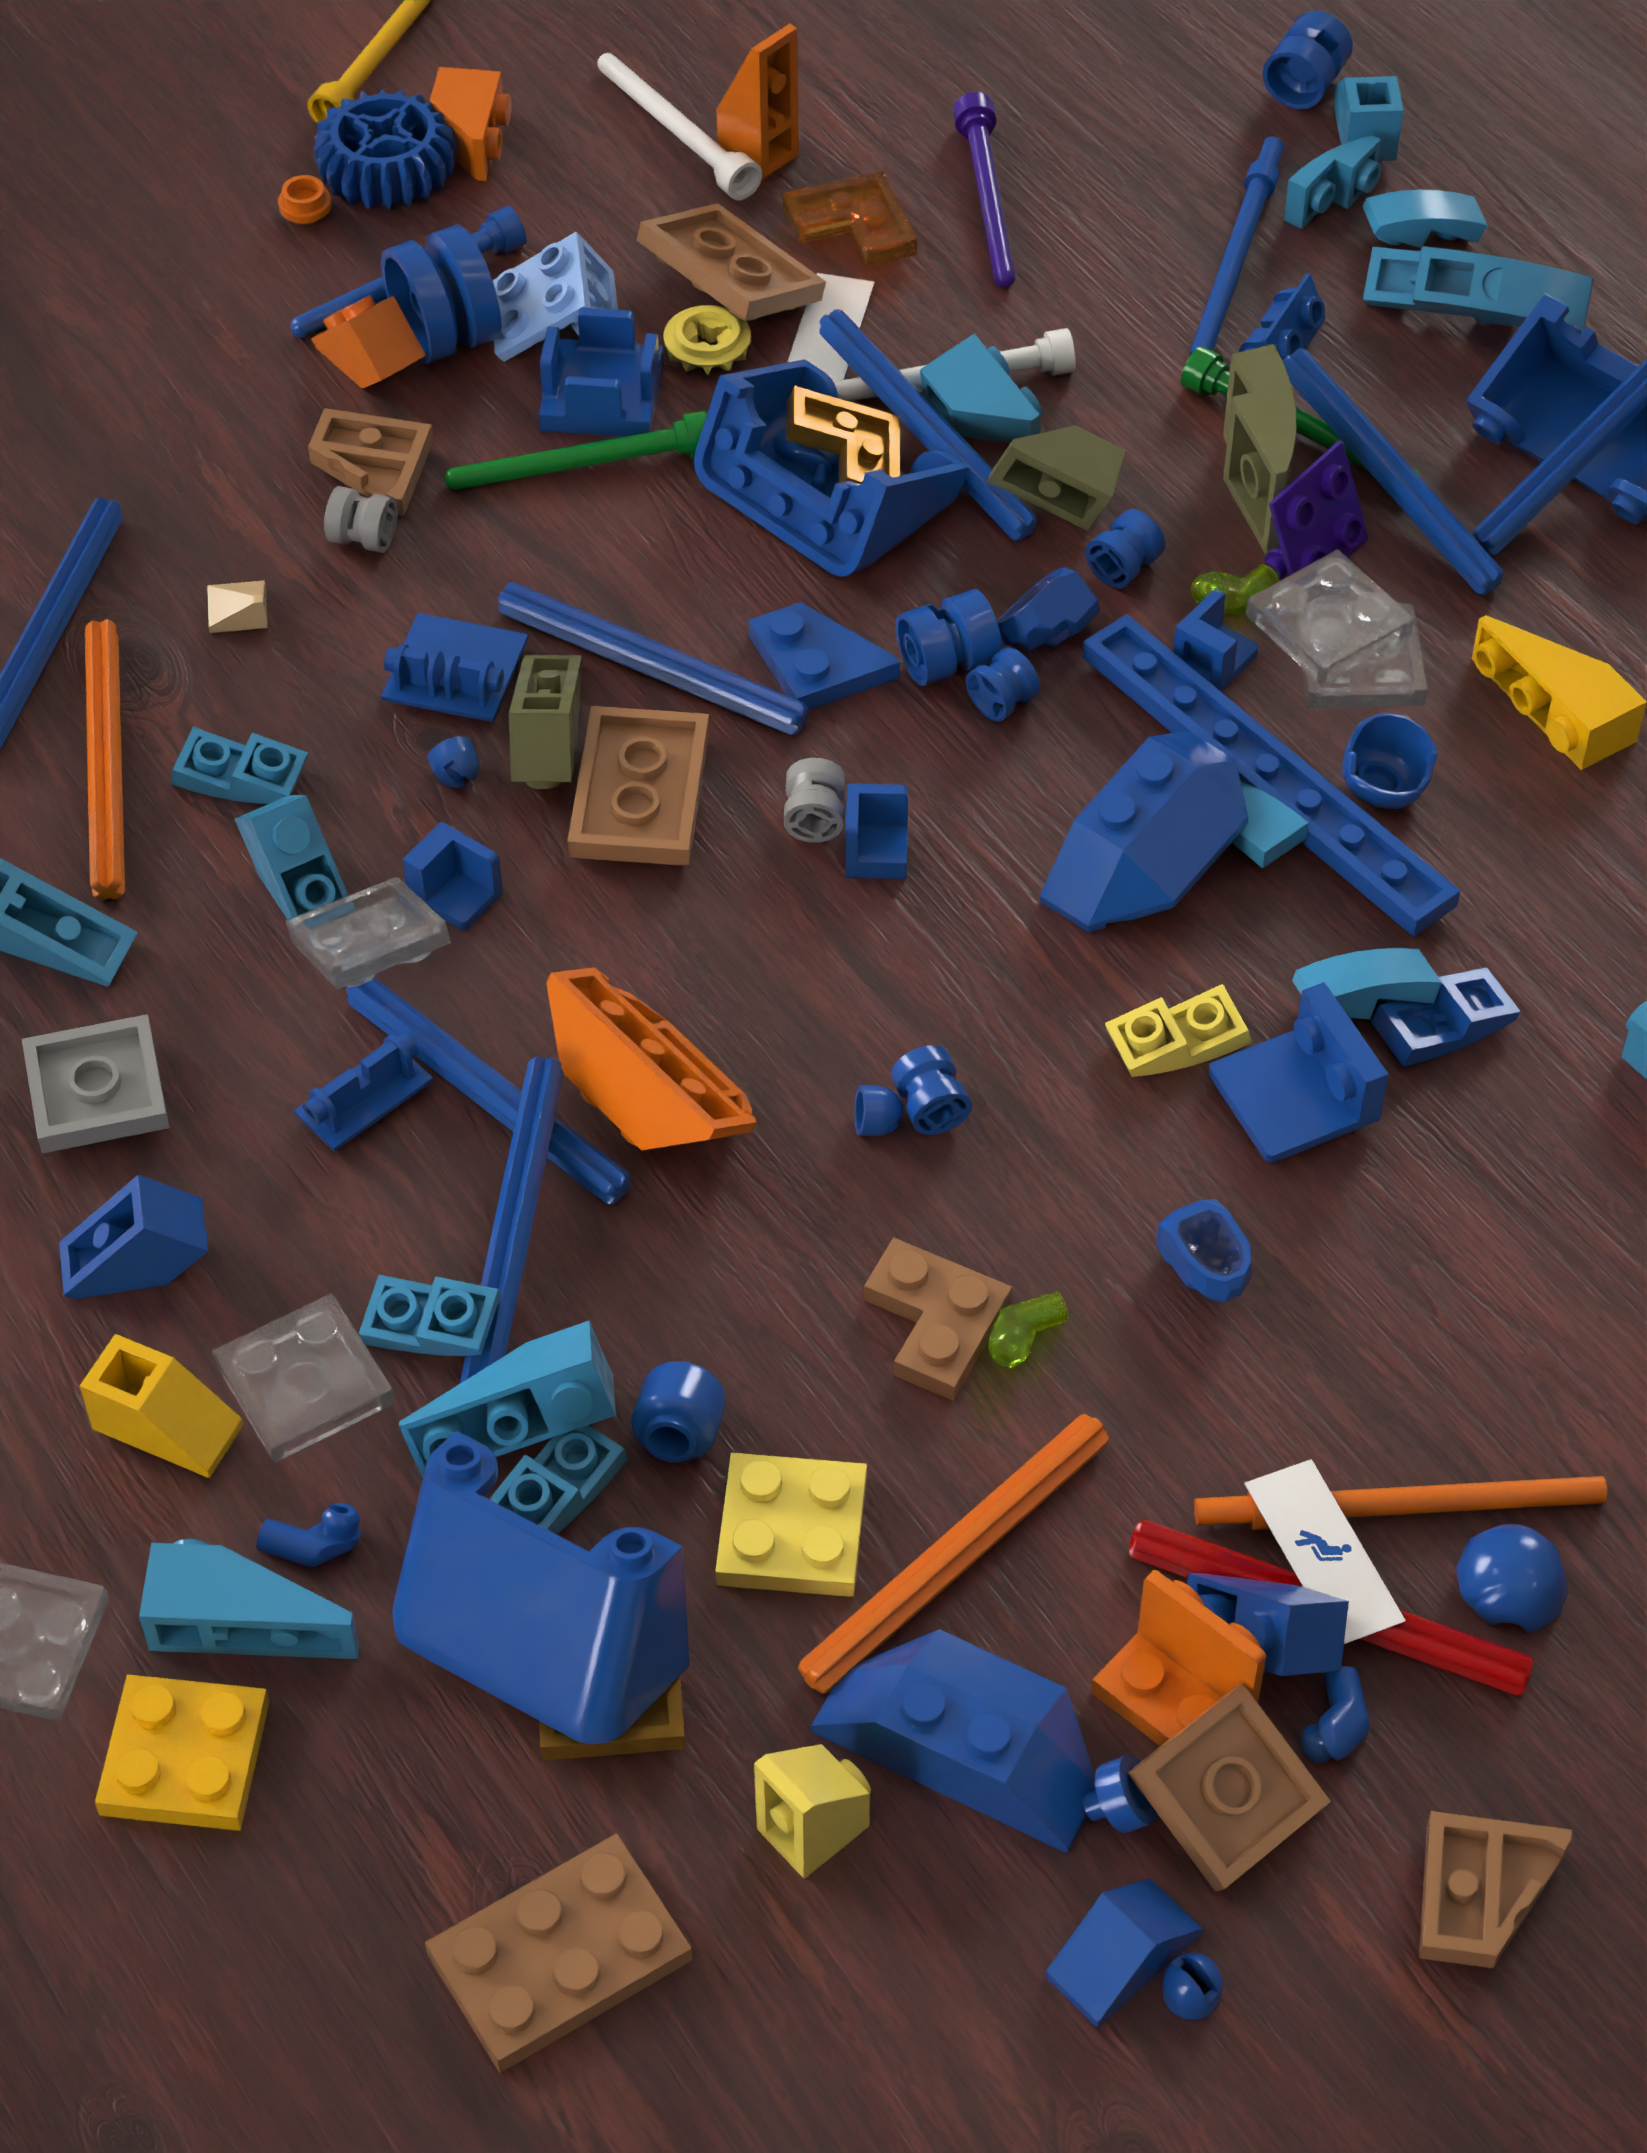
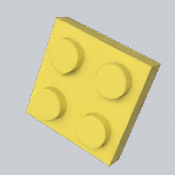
(791, 1524)

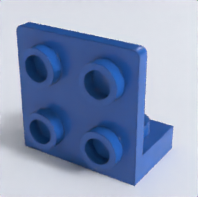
(1304, 1082)

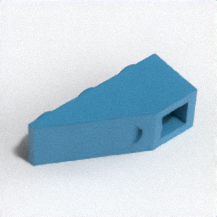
(521, 1398)

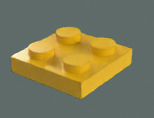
(182, 1752)

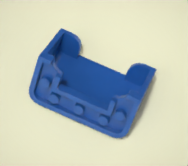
(1547, 387)
(843, 524)
(532, 1615)

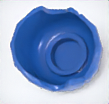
(1388, 761)
(1513, 1577)

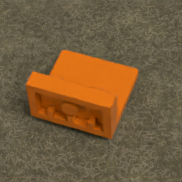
(1177, 1661)

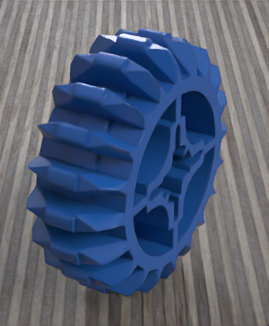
(384, 149)

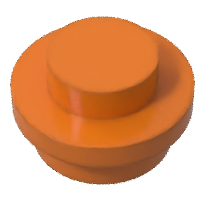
(304, 200)

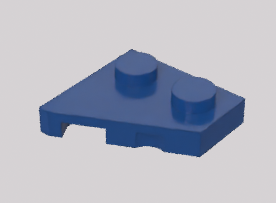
(818, 657)

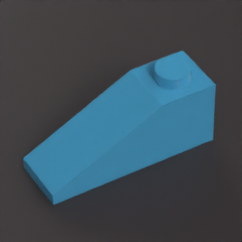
(58, 929)
(225, 1604)

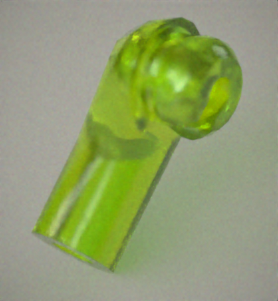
(1236, 588)
(1018, 1324)

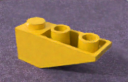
(1567, 694)

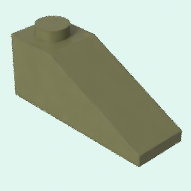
(545, 720)

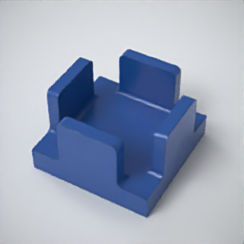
(601, 380)

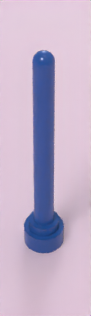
(499, 232)

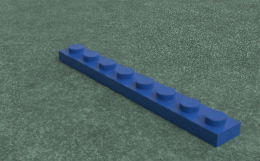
(1337, 827)

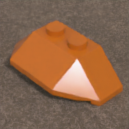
(640, 1066)

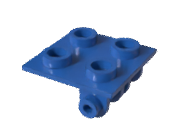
(453, 667)

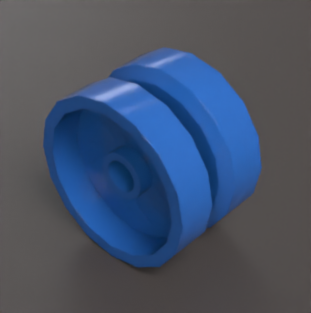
(443, 292)

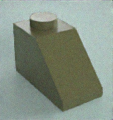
(1061, 473)

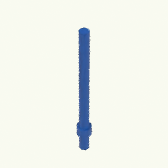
(1259, 185)

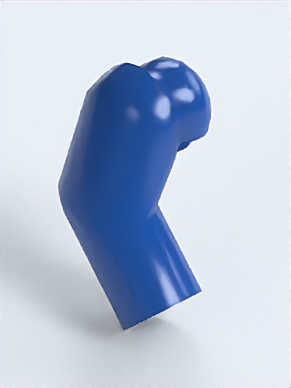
(316, 1545)
(1343, 1724)

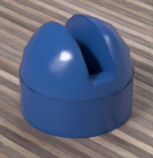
(454, 761)
(876, 1110)
(1184, 1995)

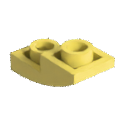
(1178, 1037)

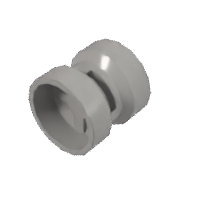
(360, 519)
(813, 810)

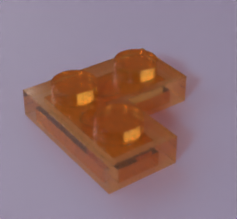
(853, 205)

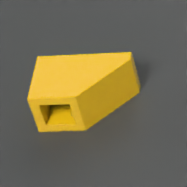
(158, 1407)

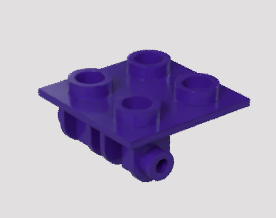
(1317, 515)

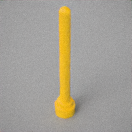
(331, 94)

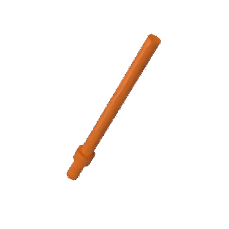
(1422, 1499)

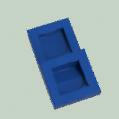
(1465, 1011)

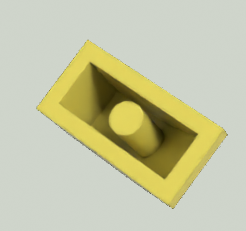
(810, 1804)

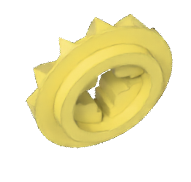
(714, 325)

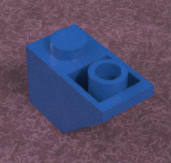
(1293, 1624)

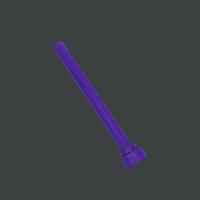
(975, 120)

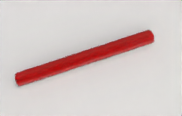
(1414, 1638)

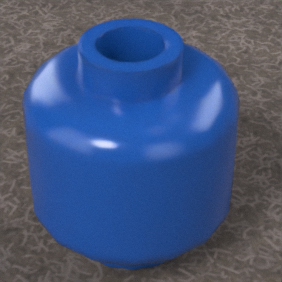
(678, 1411)

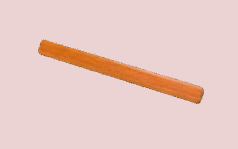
(104, 761)
(953, 1553)

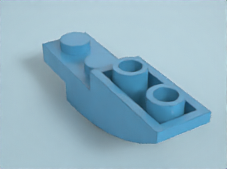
(1472, 285)

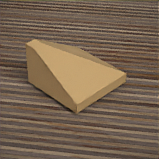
(237, 606)

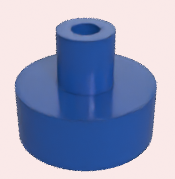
(1119, 1797)

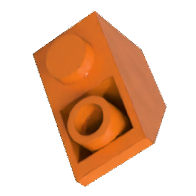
(475, 111)
(369, 340)

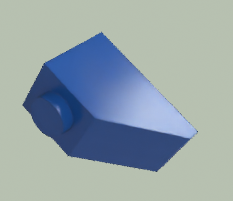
(134, 1241)

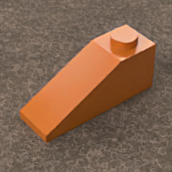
(762, 104)

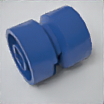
(1307, 60)
(939, 640)

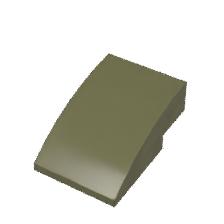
(1259, 437)

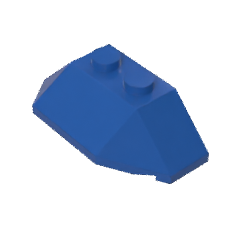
(1148, 833)
(968, 1732)

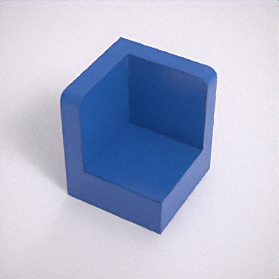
(1210, 646)
(876, 831)
(454, 875)

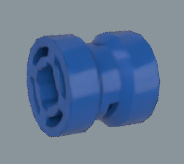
(1120, 553)
(933, 1094)

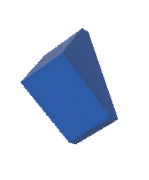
(1121, 1948)

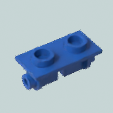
(1290, 320)
(365, 1092)

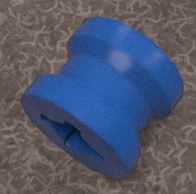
(1002, 684)

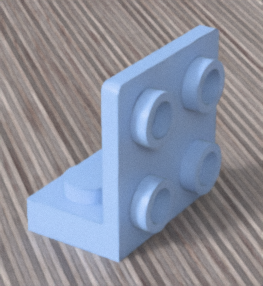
(550, 293)

